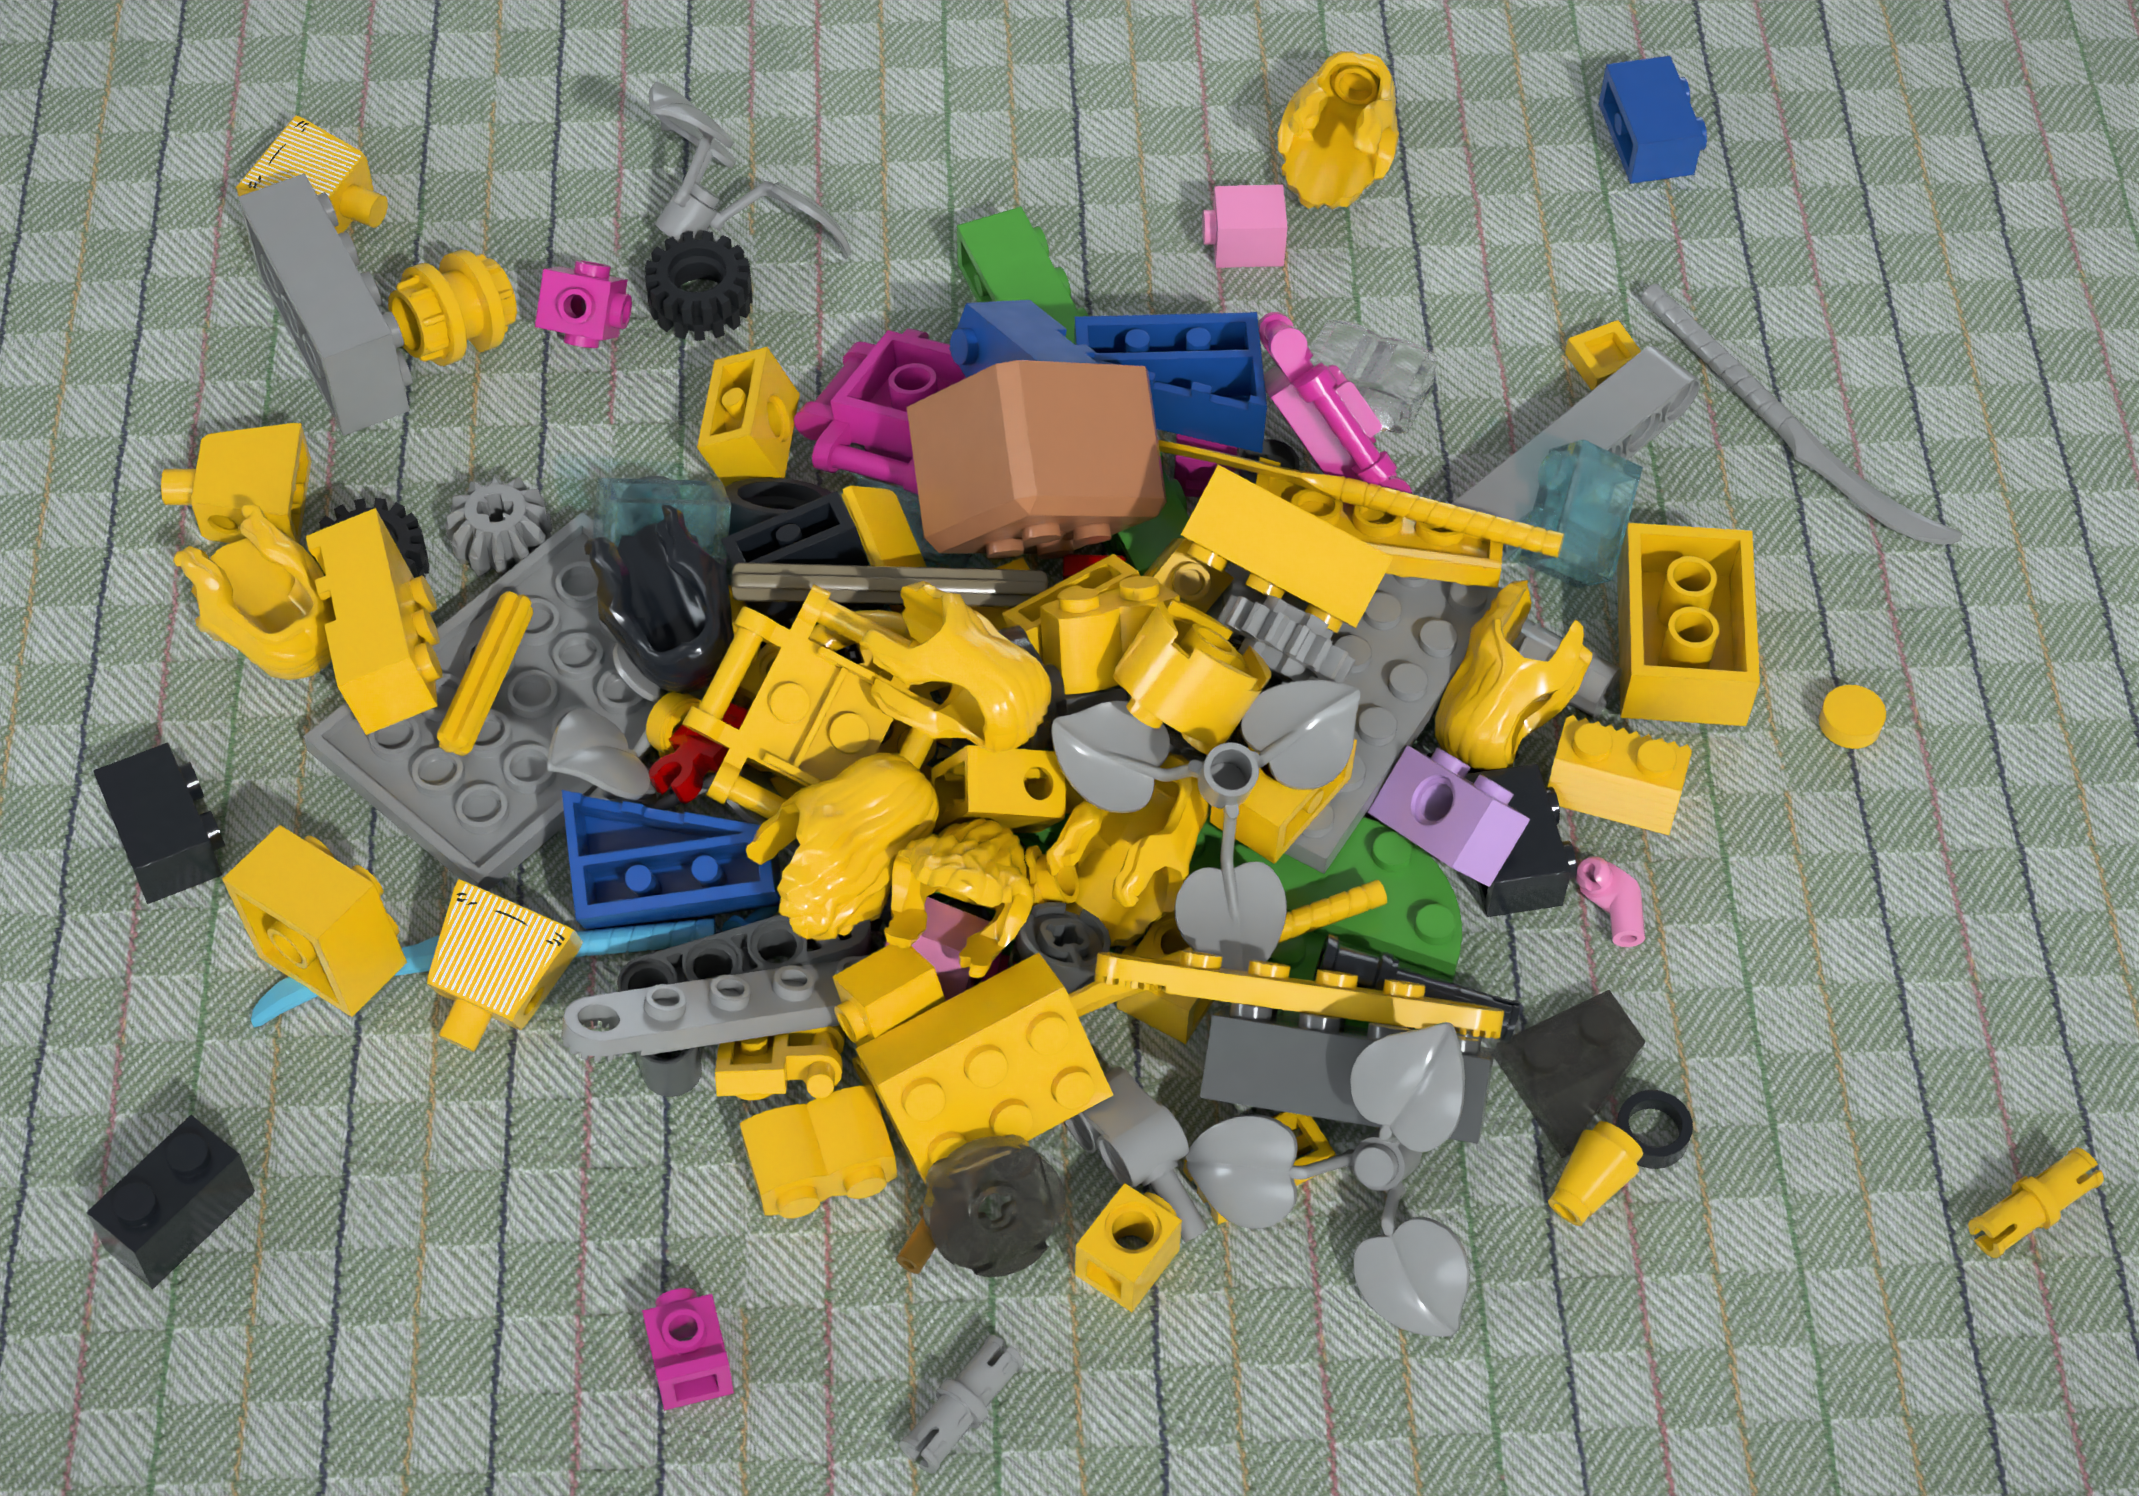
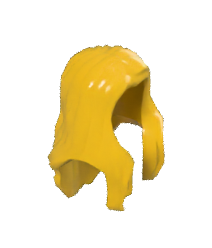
(1339, 131)
(262, 599)
(995, 684)
(1501, 694)
(847, 842)
(1132, 860)
(970, 863)

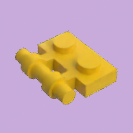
(764, 1064)

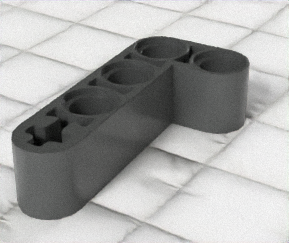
(727, 953)

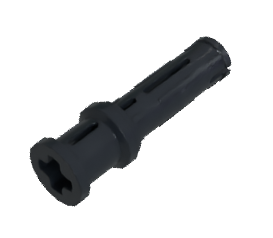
(1374, 969)

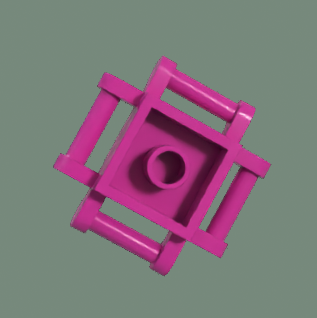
(870, 404)
(1324, 408)

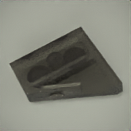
(1571, 1065)

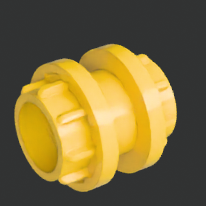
(447, 307)

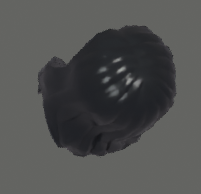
(665, 602)

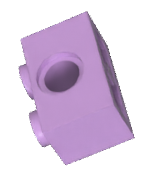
(1449, 815)

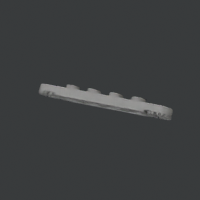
(705, 1011)

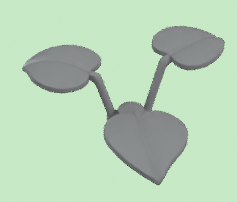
(693, 204)
(1295, 727)
(599, 753)
(1416, 1092)

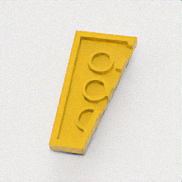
(1415, 546)

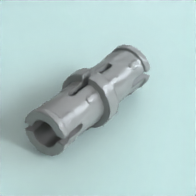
(961, 1404)

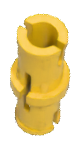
(2035, 1202)

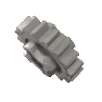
(1287, 638)

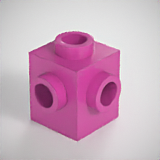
(583, 303)

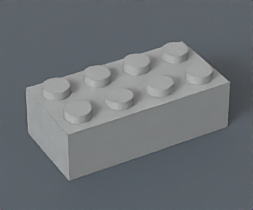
(327, 303)

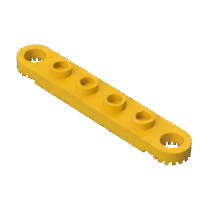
(1270, 986)

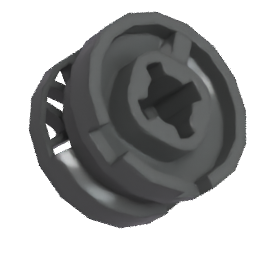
(1064, 941)

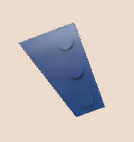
(1011, 332)
(1199, 367)
(660, 864)

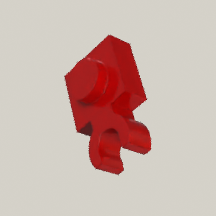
(692, 759)

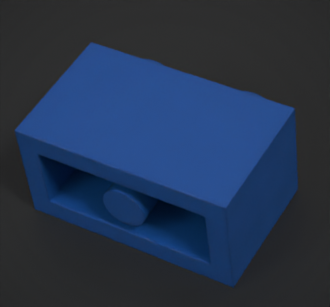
(1651, 119)

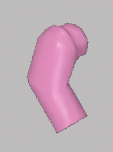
(1617, 895)

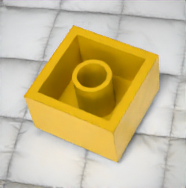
(316, 918)

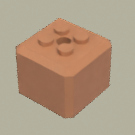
(1036, 458)

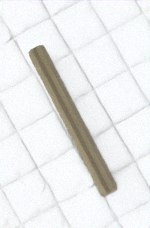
(882, 583)

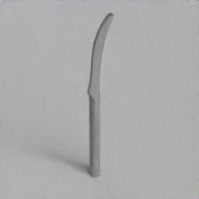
(1802, 442)

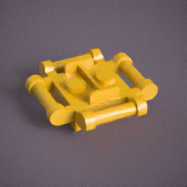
(810, 711)

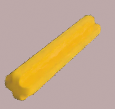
(485, 673)

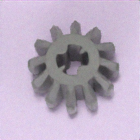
(497, 525)

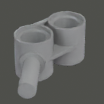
(1139, 1144)

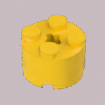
(1190, 675)

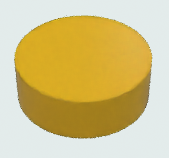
(1852, 716)
(667, 717)

